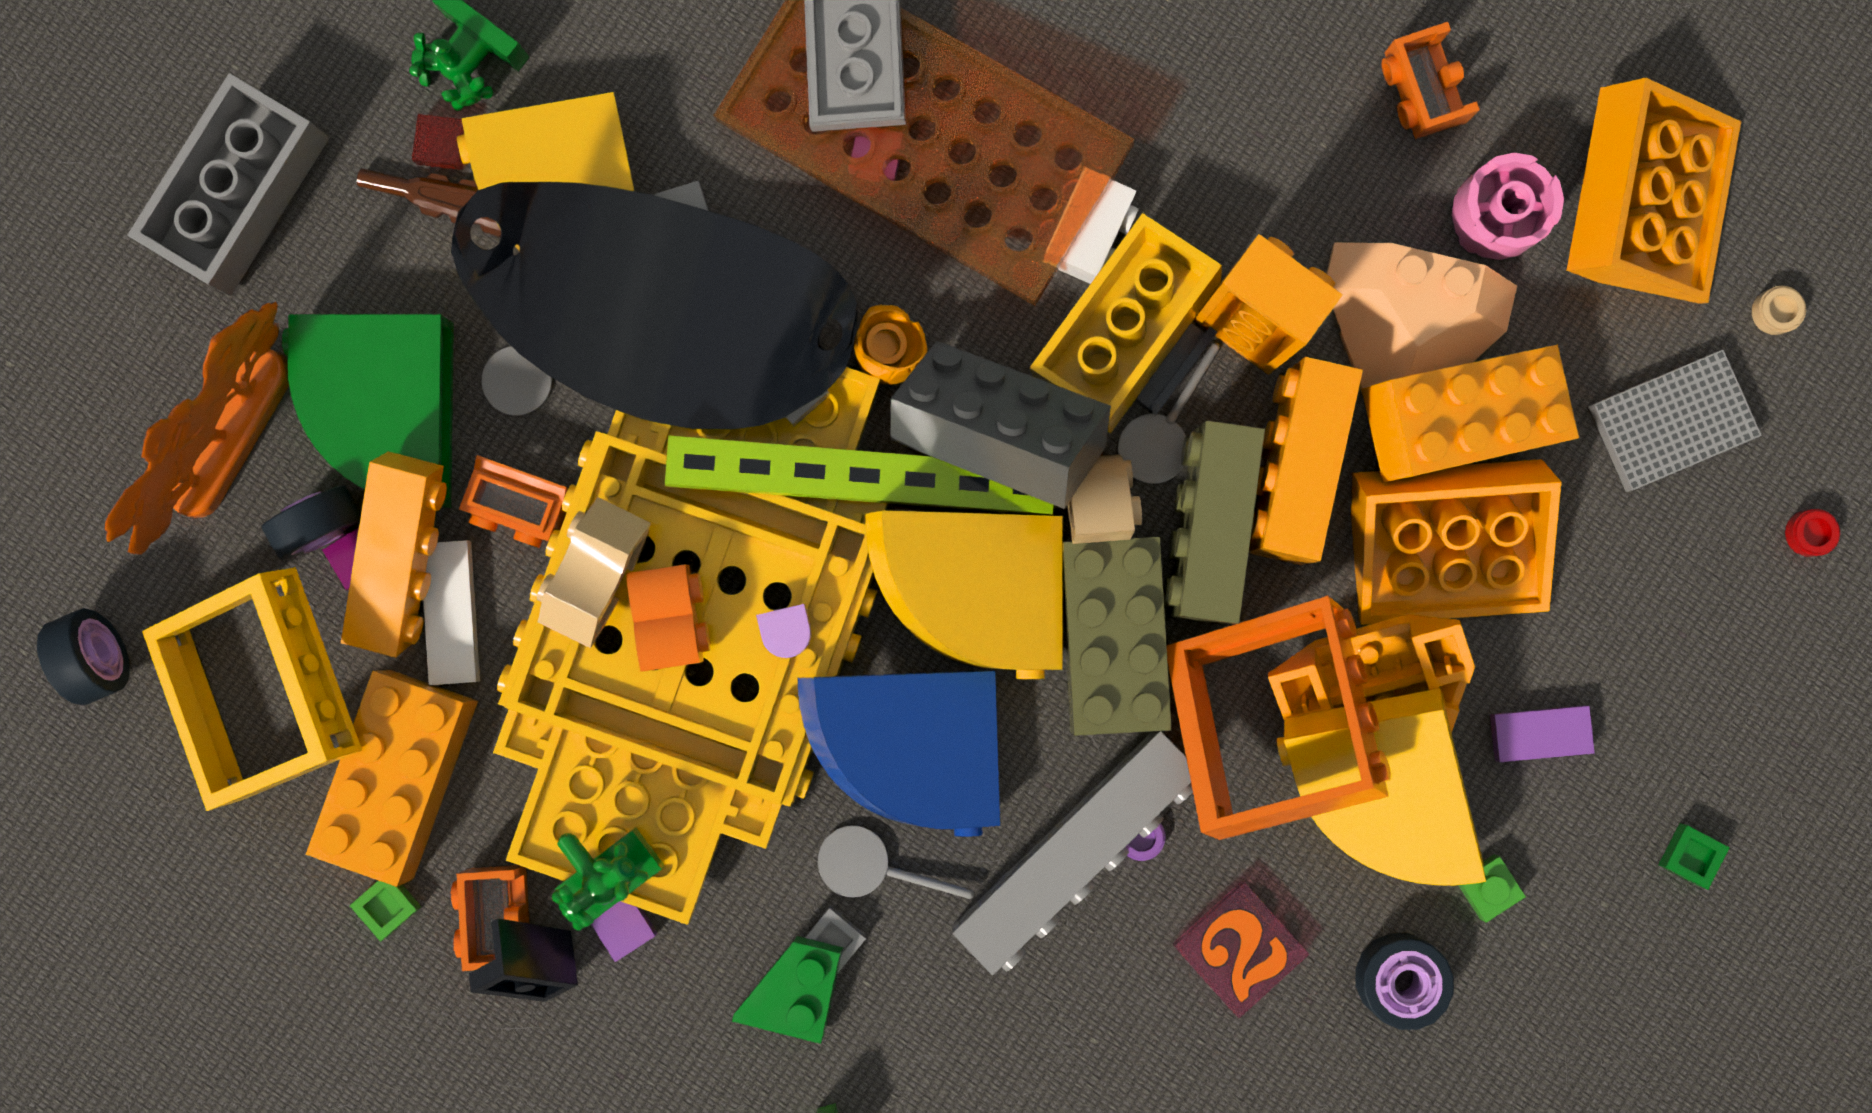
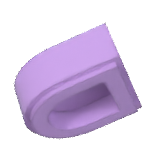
(785, 631)

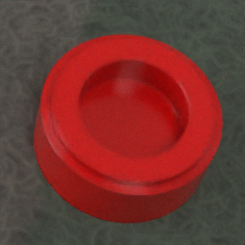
(1812, 532)

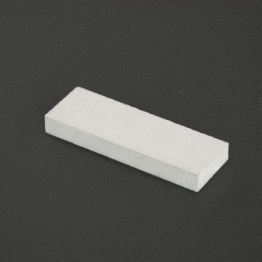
(451, 615)

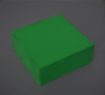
(1693, 856)

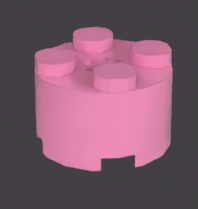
(1510, 183)

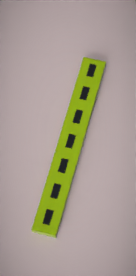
(838, 476)

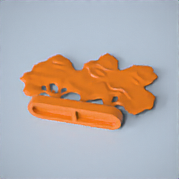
(207, 439)

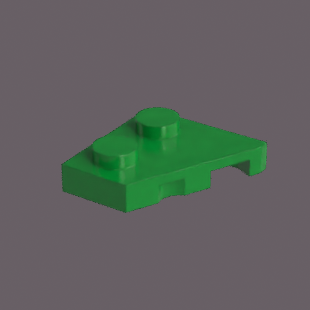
(795, 992)

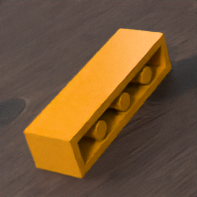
(393, 554)

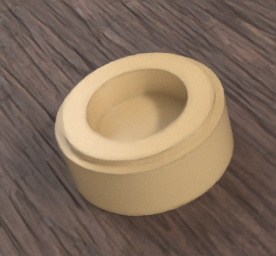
(1778, 310)

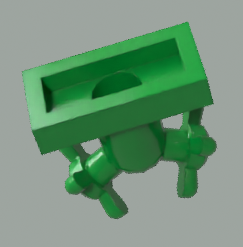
(464, 53)
(604, 879)

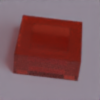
(437, 142)

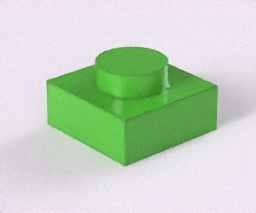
(1496, 893)

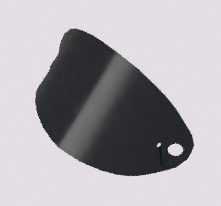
(656, 302)

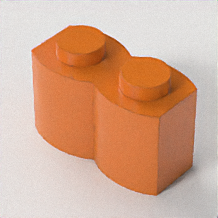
(666, 617)

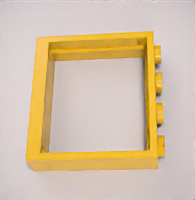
(303, 670)

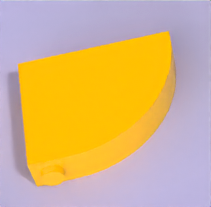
(549, 143)
(974, 585)
(1426, 822)

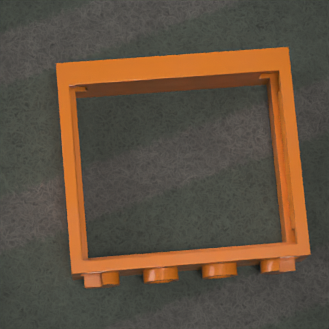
(1199, 731)

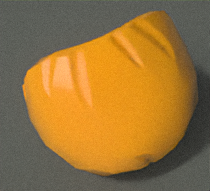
(889, 344)

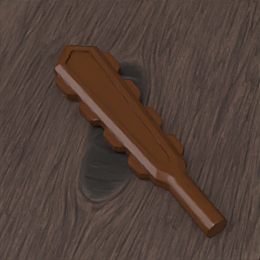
(431, 194)

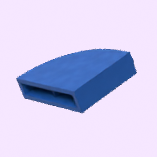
(910, 744)

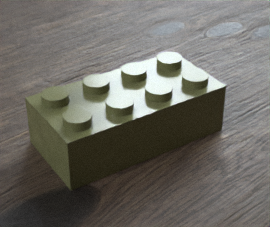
(1214, 523)
(1115, 637)

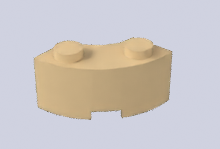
(1103, 503)
(583, 589)

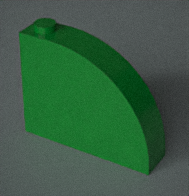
(373, 388)

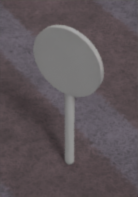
(514, 383)
(1157, 440)
(856, 862)

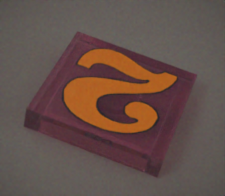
(1240, 949)

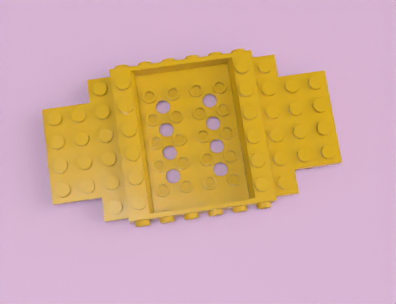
(650, 744)

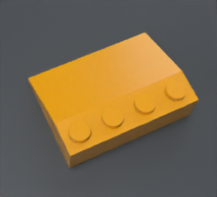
(1654, 192)
(1455, 541)

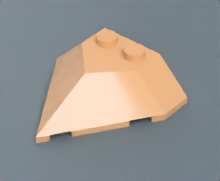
(1414, 309)

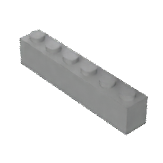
(1074, 853)

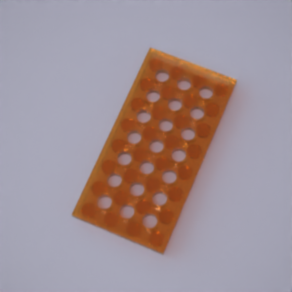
(904, 201)

